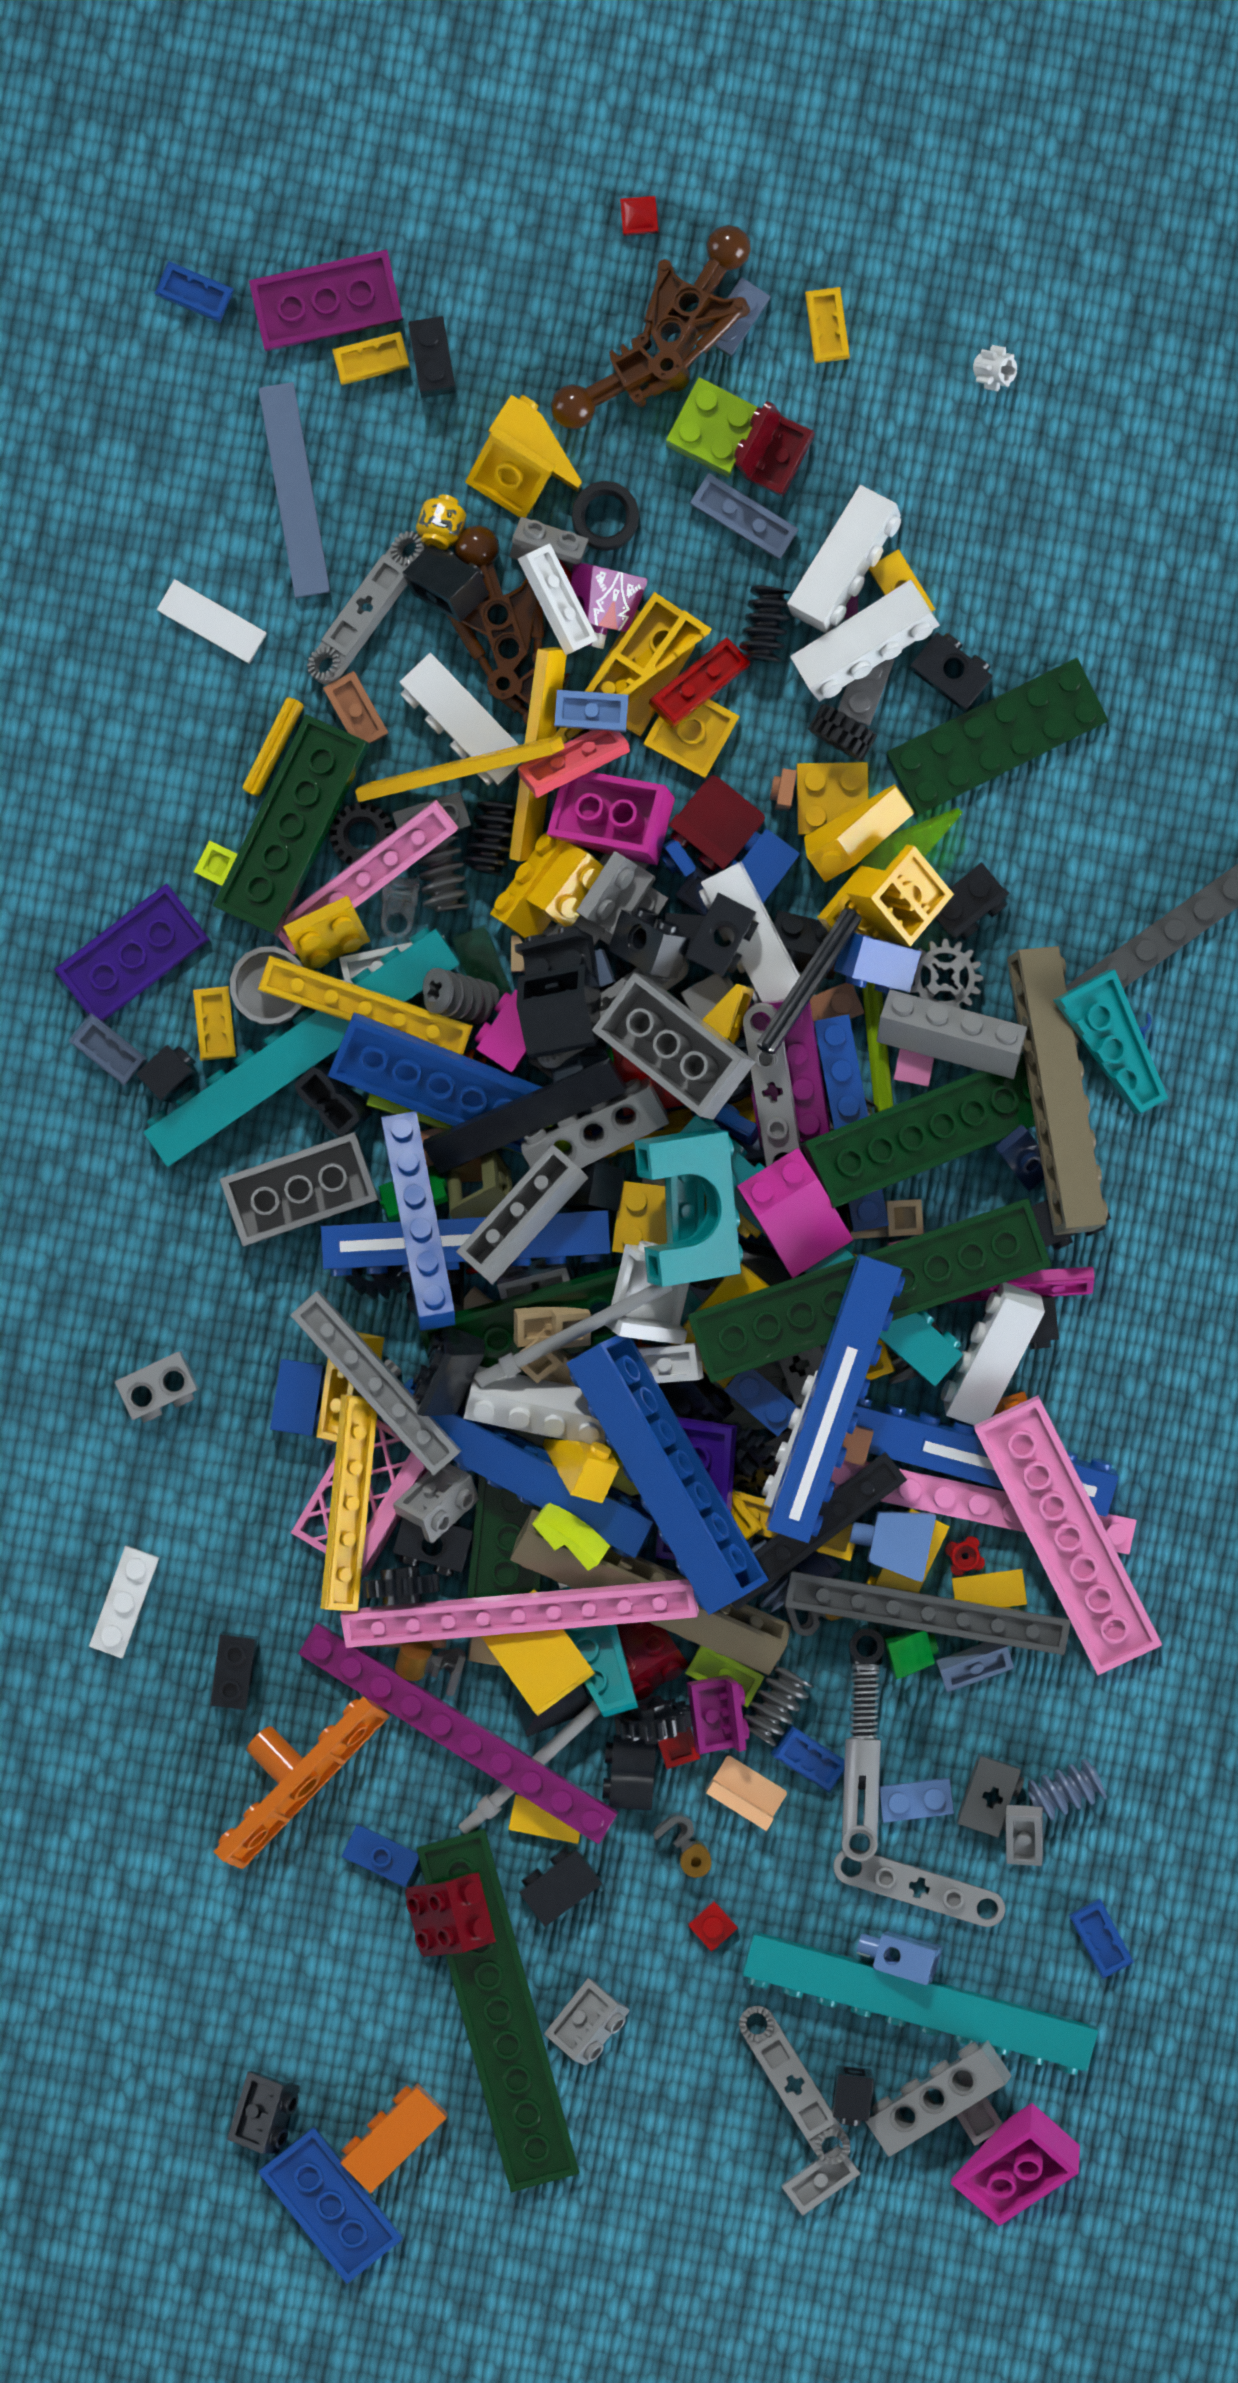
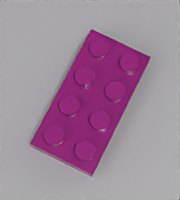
(325, 300)
(804, 1074)

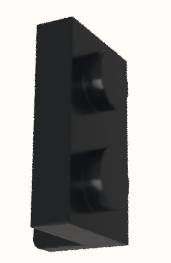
(801, 938)

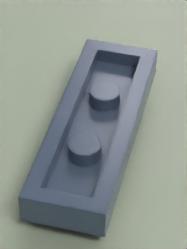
(744, 516)

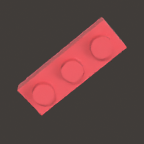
(575, 760)

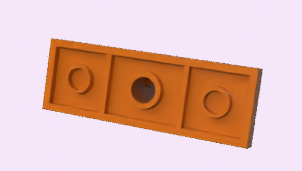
(296, 1777)

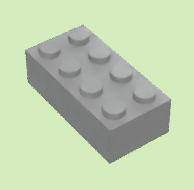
(673, 1046)
(299, 1189)

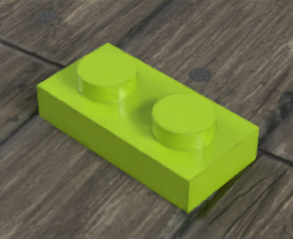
(709, 1664)

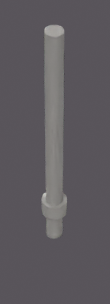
(511, 1364)
(490, 1805)

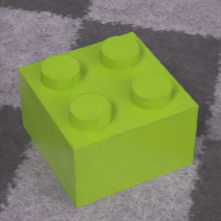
(711, 427)

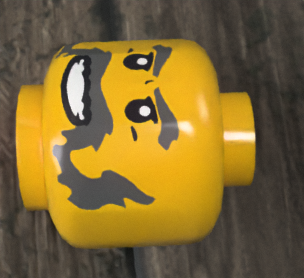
(441, 521)

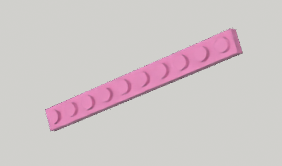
(972, 1503)
(519, 1613)

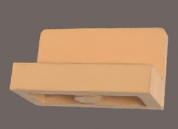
(746, 1792)

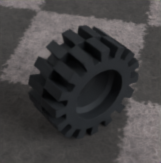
(842, 732)
(350, 816)

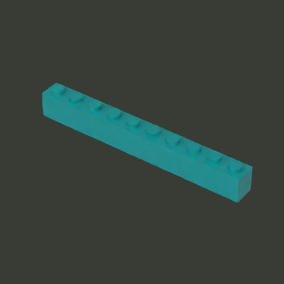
(288, 1053)
(909, 1336)
(931, 2006)

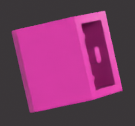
(503, 1039)

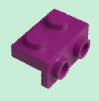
(717, 1714)

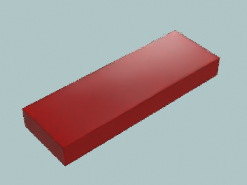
(699, 682)

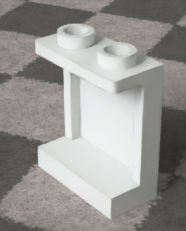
(655, 1320)

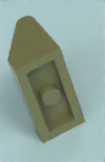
(496, 1185)

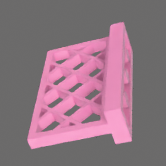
(385, 1518)

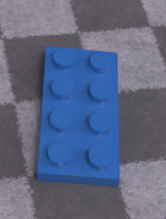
(330, 2204)

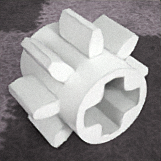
(995, 368)

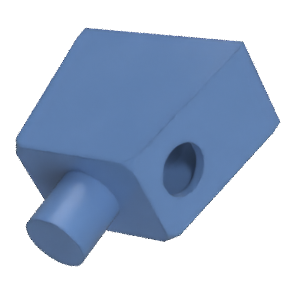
(897, 1541)
(917, 1960)

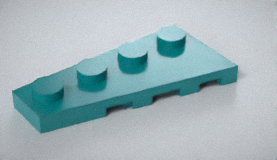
(1112, 1035)
(603, 1651)

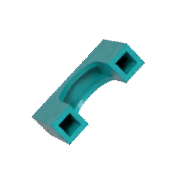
(714, 1246)

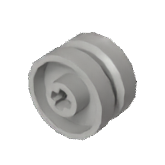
(256, 1004)

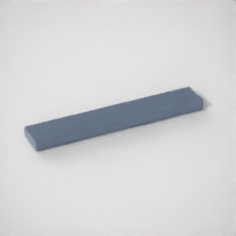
(294, 490)

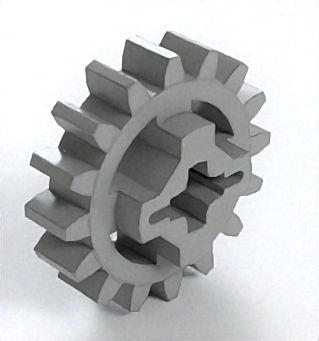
(961, 961)

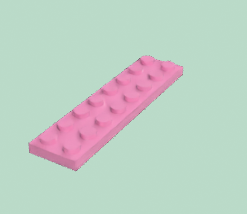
(1067, 1535)

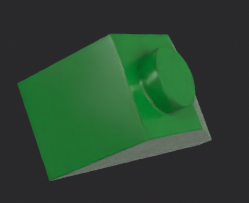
(910, 1651)

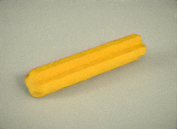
(273, 747)

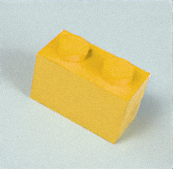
(565, 885)

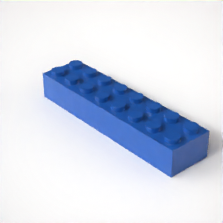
(667, 1473)

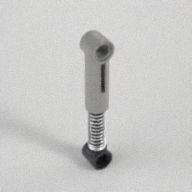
(862, 1749)

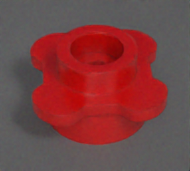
(974, 1559)

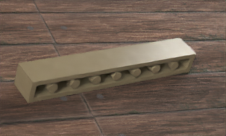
(1057, 1093)
(741, 1635)

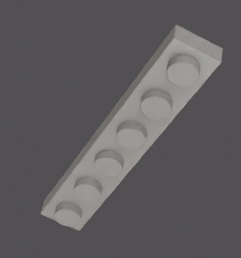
(375, 1382)

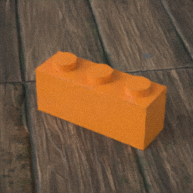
(392, 2136)

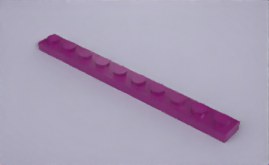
(459, 1733)

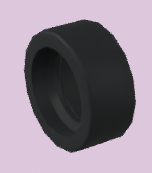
(611, 489)

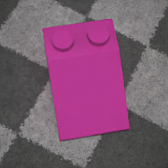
(613, 816)
(794, 1212)
(1018, 2165)

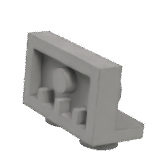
(534, 535)
(617, 887)
(437, 1501)
(587, 2023)

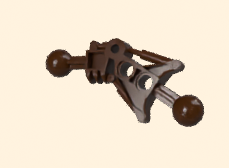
(668, 370)
(524, 623)

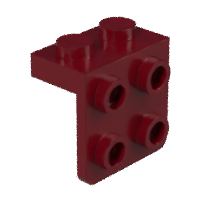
(772, 449)
(716, 823)
(649, 1656)
(450, 1916)

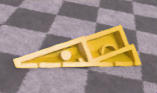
(649, 645)

